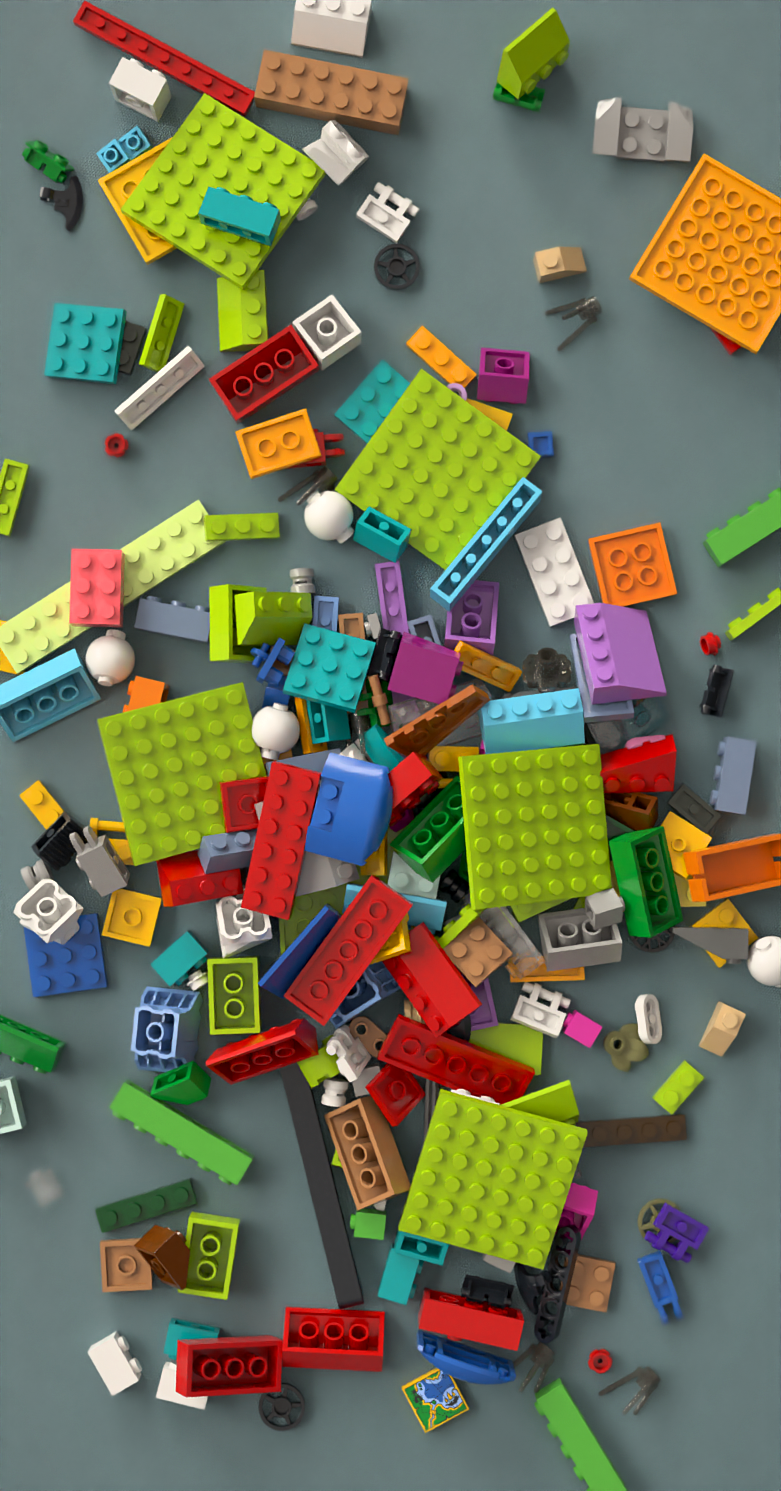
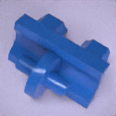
(279, 652)

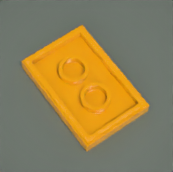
(278, 444)

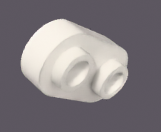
(648, 1019)

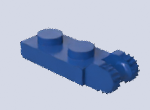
(659, 1284)

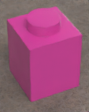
(581, 1028)

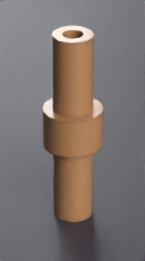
(379, 699)

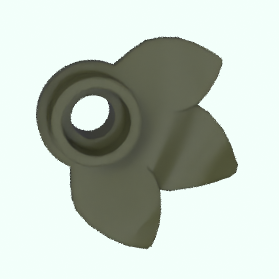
(629, 1047)

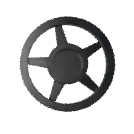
(396, 267)
(282, 1407)

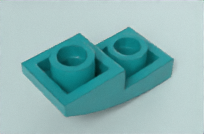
(378, 750)

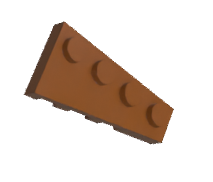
(438, 723)

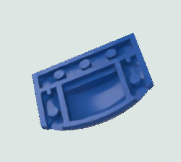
(350, 810)
(465, 1361)

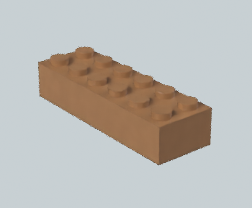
(331, 92)

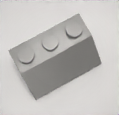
(573, 943)

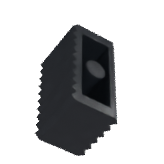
(55, 843)

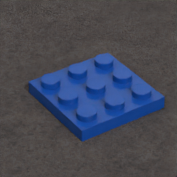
(69, 966)

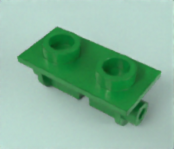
(528, 101)
(55, 164)

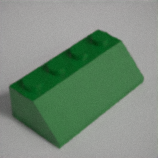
(434, 834)
(646, 881)
(29, 1045)

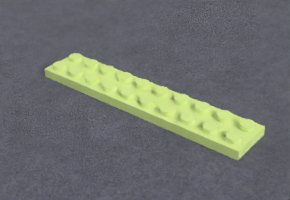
(147, 564)

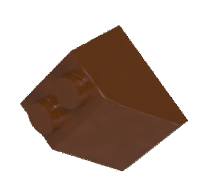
(166, 1255)

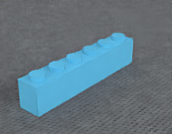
(485, 544)

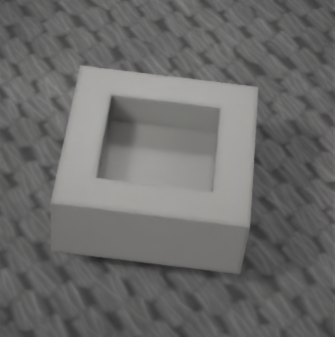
(372, 626)

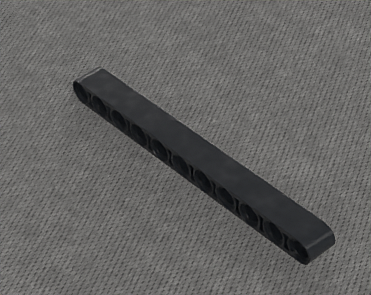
(322, 1187)

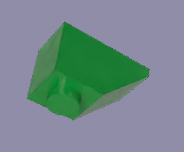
(182, 1084)

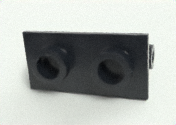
(385, 654)
(717, 692)
(478, 1288)

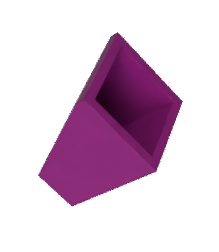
(425, 670)

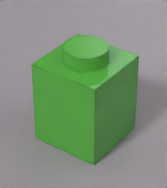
(368, 1223)

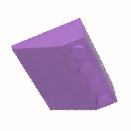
(618, 653)

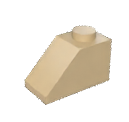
(558, 263)
(722, 1029)

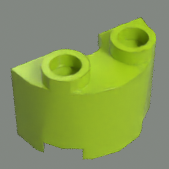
(320, 1066)

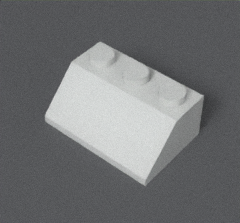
(332, 25)

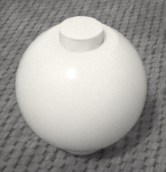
(329, 516)
(110, 658)
(275, 730)
(765, 961)

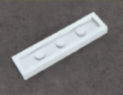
(159, 388)

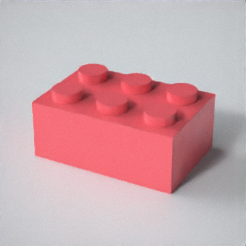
(97, 588)

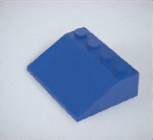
(294, 959)

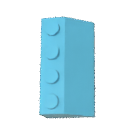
(45, 695)
(532, 722)
(423, 909)

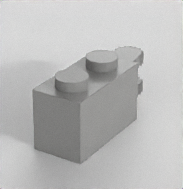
(100, 862)

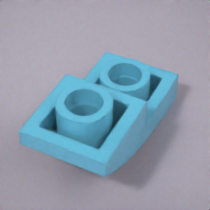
(125, 149)

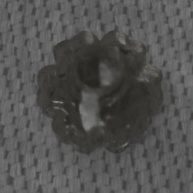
(547, 670)

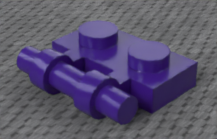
(681, 1226)

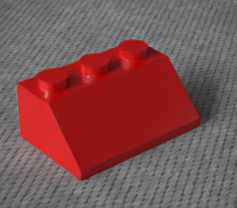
(186, 883)

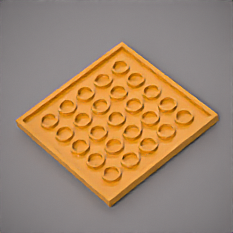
(719, 254)

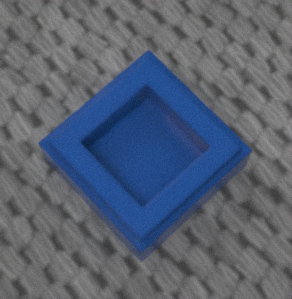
(541, 443)

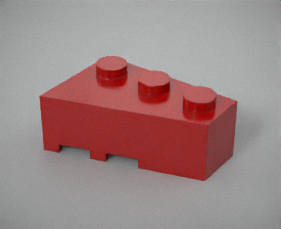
(640, 768)

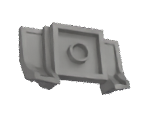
(643, 132)

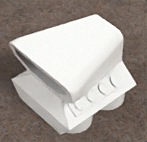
(336, 152)
(49, 912)
(240, 927)

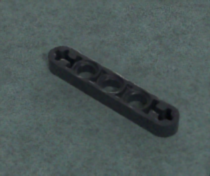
(565, 1275)

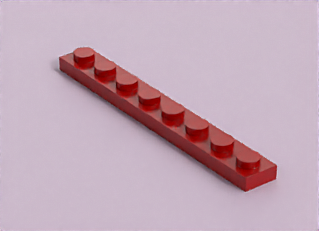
(164, 58)

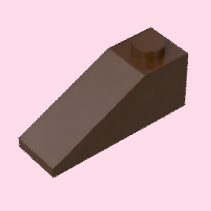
(632, 809)

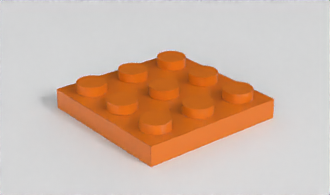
(632, 566)

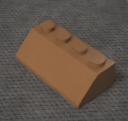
(367, 1152)

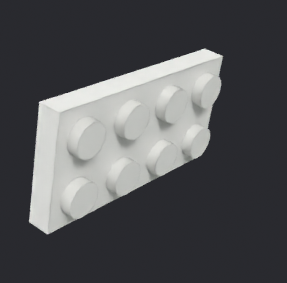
(553, 570)

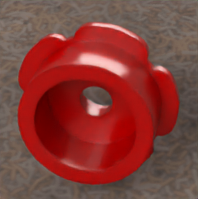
(111, 441)
(710, 644)
(604, 1365)

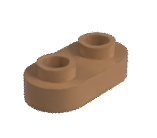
(370, 1037)

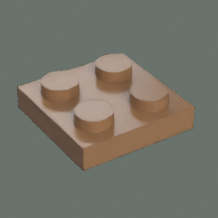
(477, 952)
(124, 1266)
(590, 1283)

